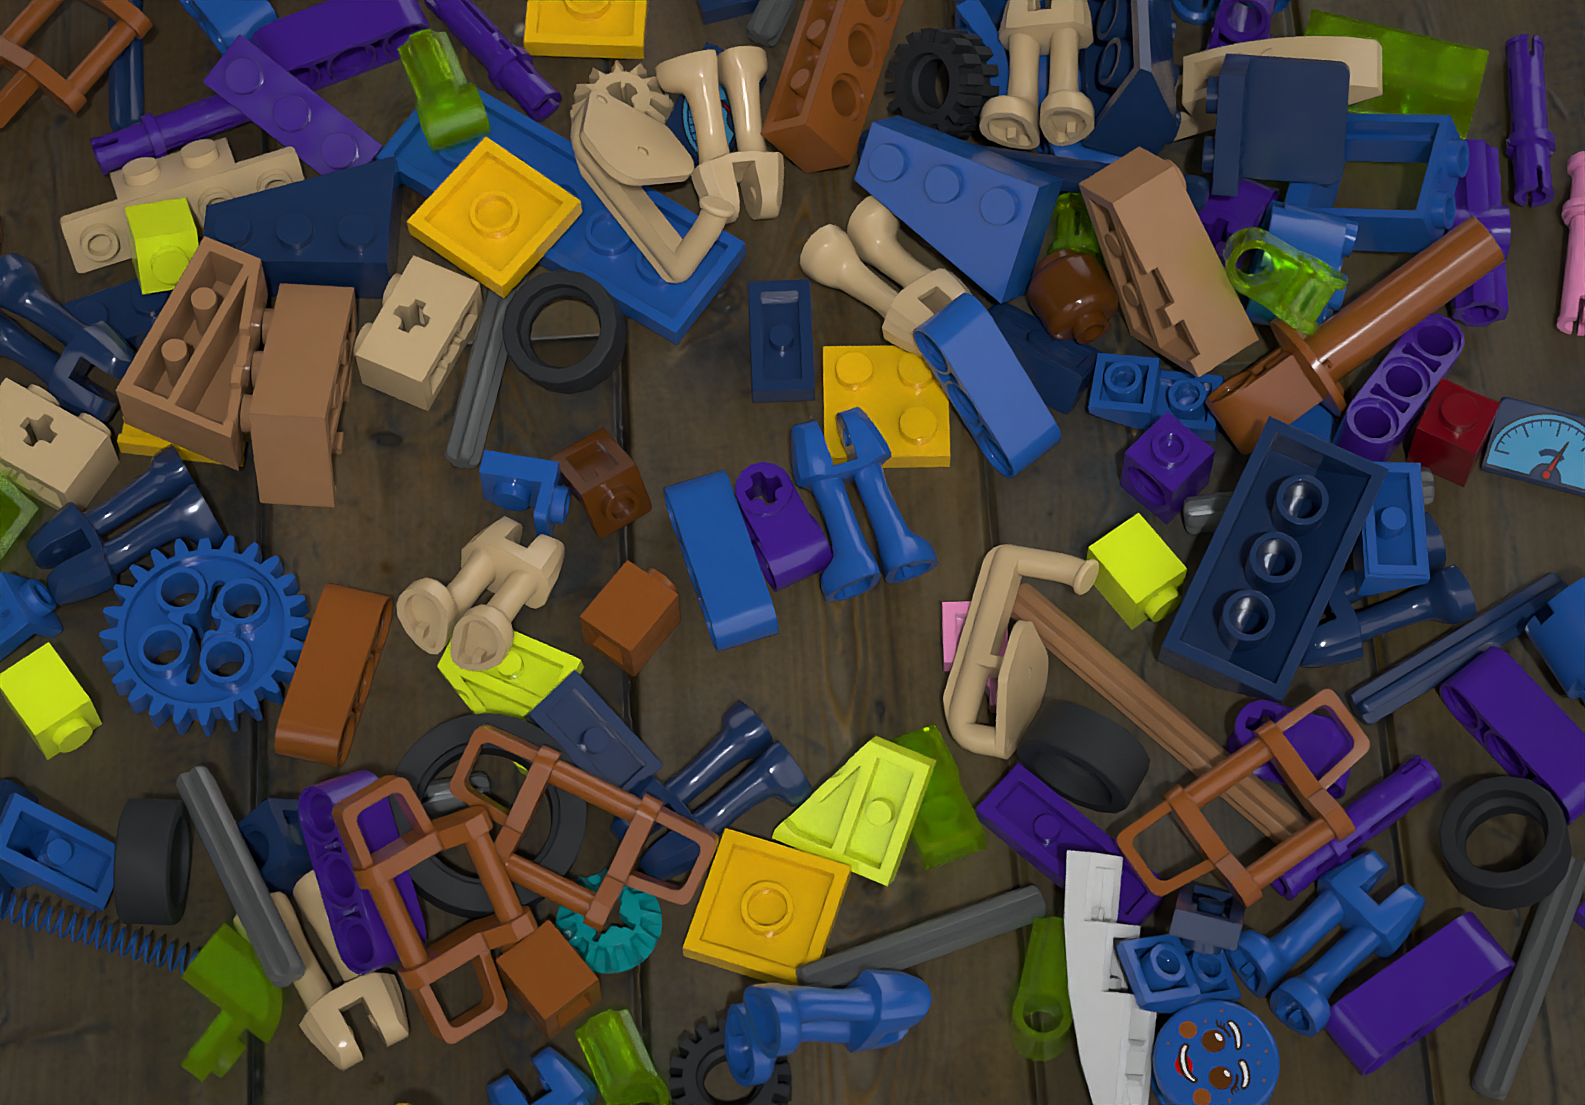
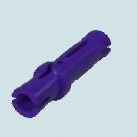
(507, 64)
(165, 132)
(1530, 141)
(1371, 816)

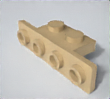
(200, 172)

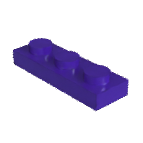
(290, 110)
(1045, 826)

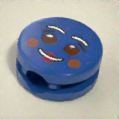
(1214, 1057)

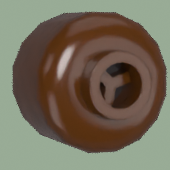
(1072, 296)

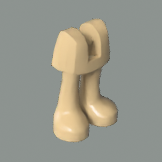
(1065, 112)
(719, 171)
(871, 238)
(488, 562)
(324, 1005)

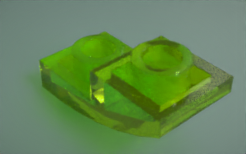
(946, 821)

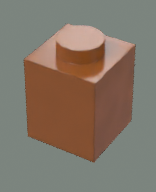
(631, 617)
(548, 979)

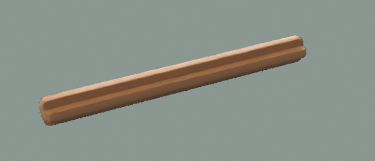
(1152, 712)

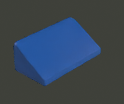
(1393, 540)

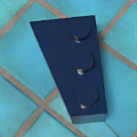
(320, 229)

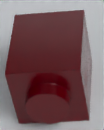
(1453, 432)

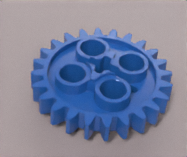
(151, 626)

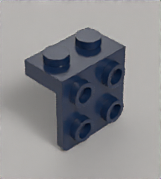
(1276, 121)

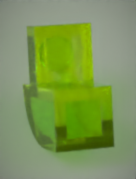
(235, 982)

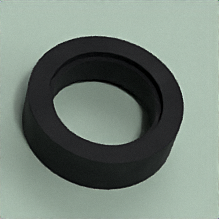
(446, 745)

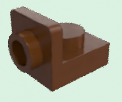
(604, 482)

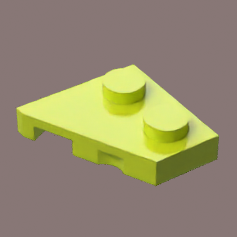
(514, 684)
(863, 810)

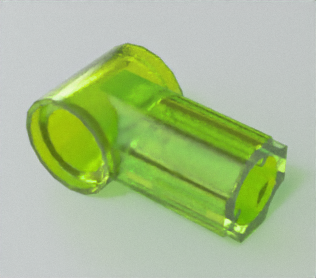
(445, 102)
(1043, 989)
(620, 1060)

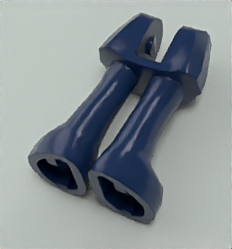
(64, 374)
(86, 564)
(1442, 599)
(769, 776)

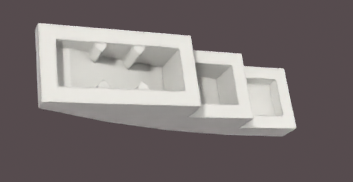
(1109, 1026)

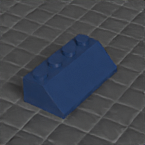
(1131, 76)
(1272, 563)

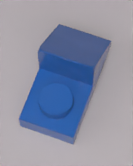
(54, 854)

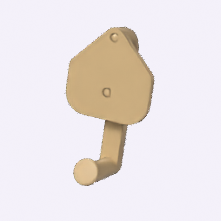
(627, 149)
(1024, 667)

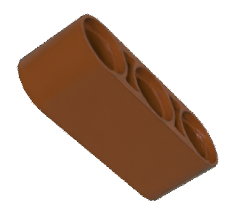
(334, 675)

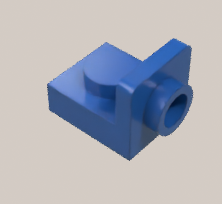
(526, 482)
(24, 611)

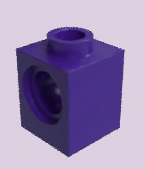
(1166, 467)

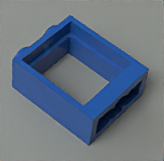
(1397, 139)

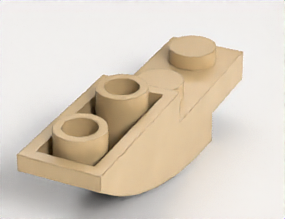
(1360, 54)

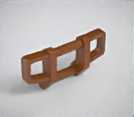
(34, 73)
(1269, 744)
(641, 814)
(467, 943)

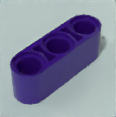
(340, 38)
(1400, 389)
(1520, 727)
(350, 910)
(1417, 993)

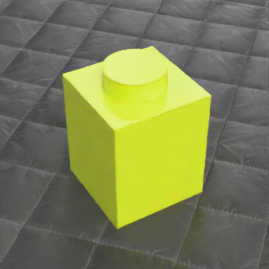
(161, 242)
(1138, 572)
(49, 702)

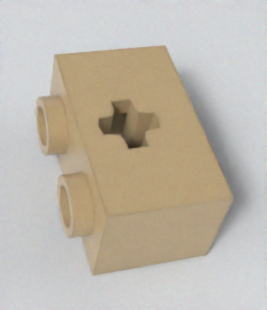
(418, 332)
(50, 449)

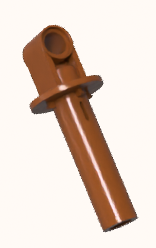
(1309, 367)

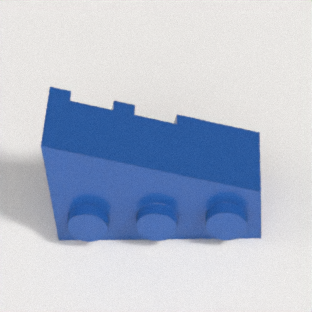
(962, 200)

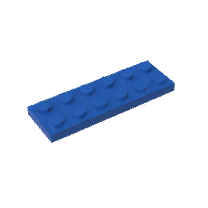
(596, 239)

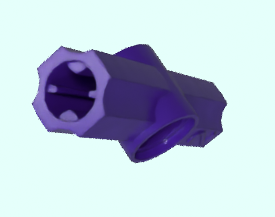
(1480, 196)

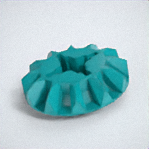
(619, 947)

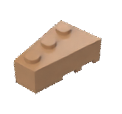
(1165, 263)
(200, 356)
(301, 393)

